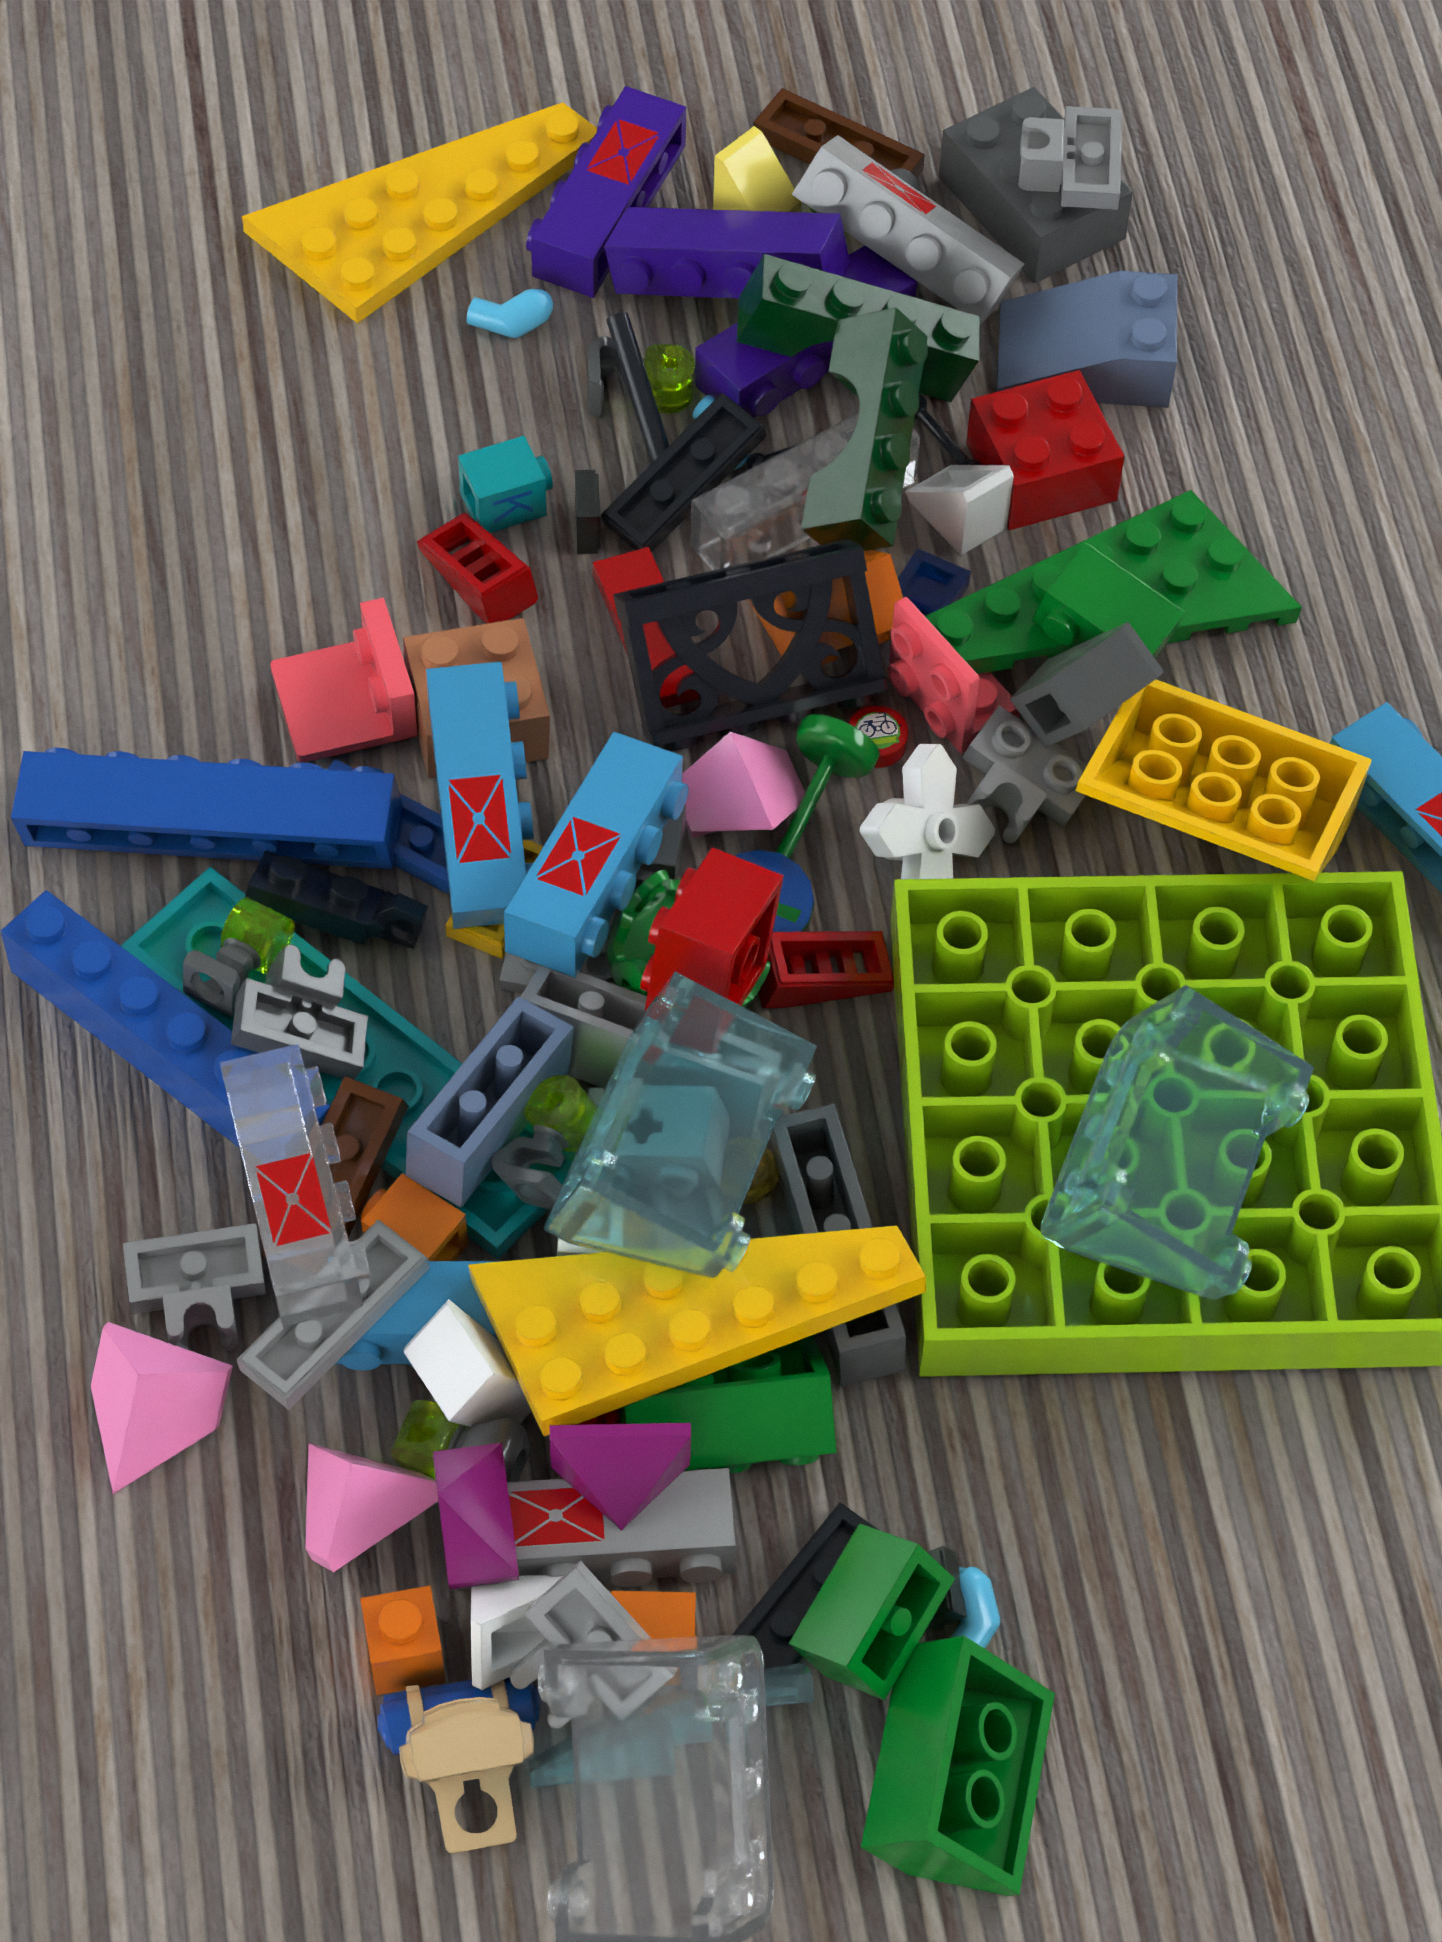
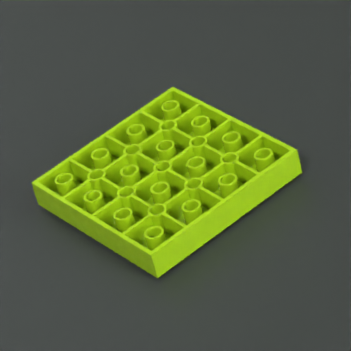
(1000, 1040)

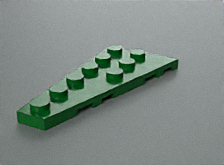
(1170, 548)

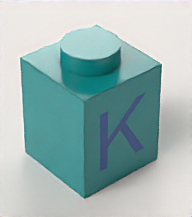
(504, 484)

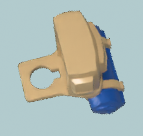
(461, 1736)

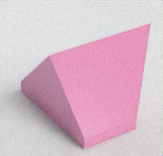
(740, 787)
(152, 1400)
(358, 1503)

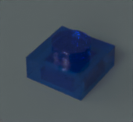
(932, 582)

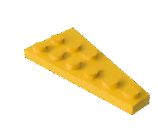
(399, 221)
(621, 1329)

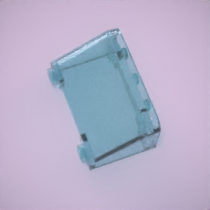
(682, 1133)
(1175, 1145)

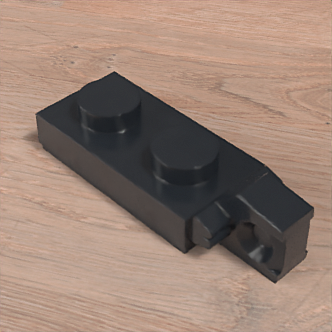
(335, 902)

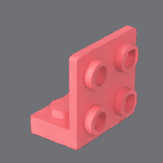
(940, 680)
(348, 692)

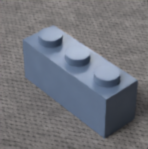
(486, 1101)

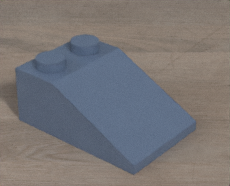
(1106, 326)

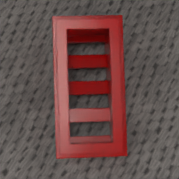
(499, 596)
(790, 984)

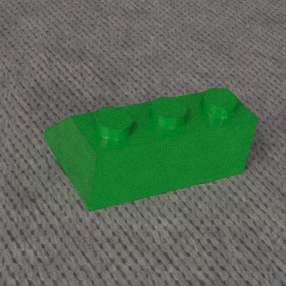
(751, 1410)
(959, 1768)

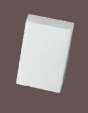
(965, 503)
(466, 1369)
(500, 1629)

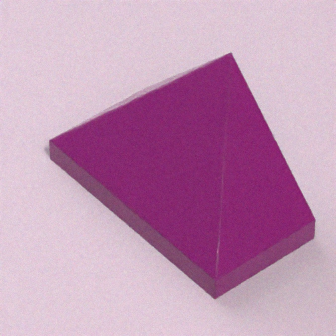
(620, 1464)
(475, 1516)

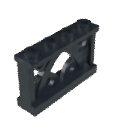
(675, 610)

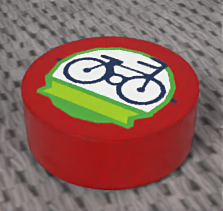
(885, 729)

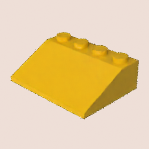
(1227, 778)

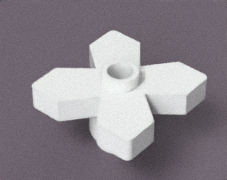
(925, 824)

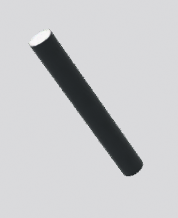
(638, 384)

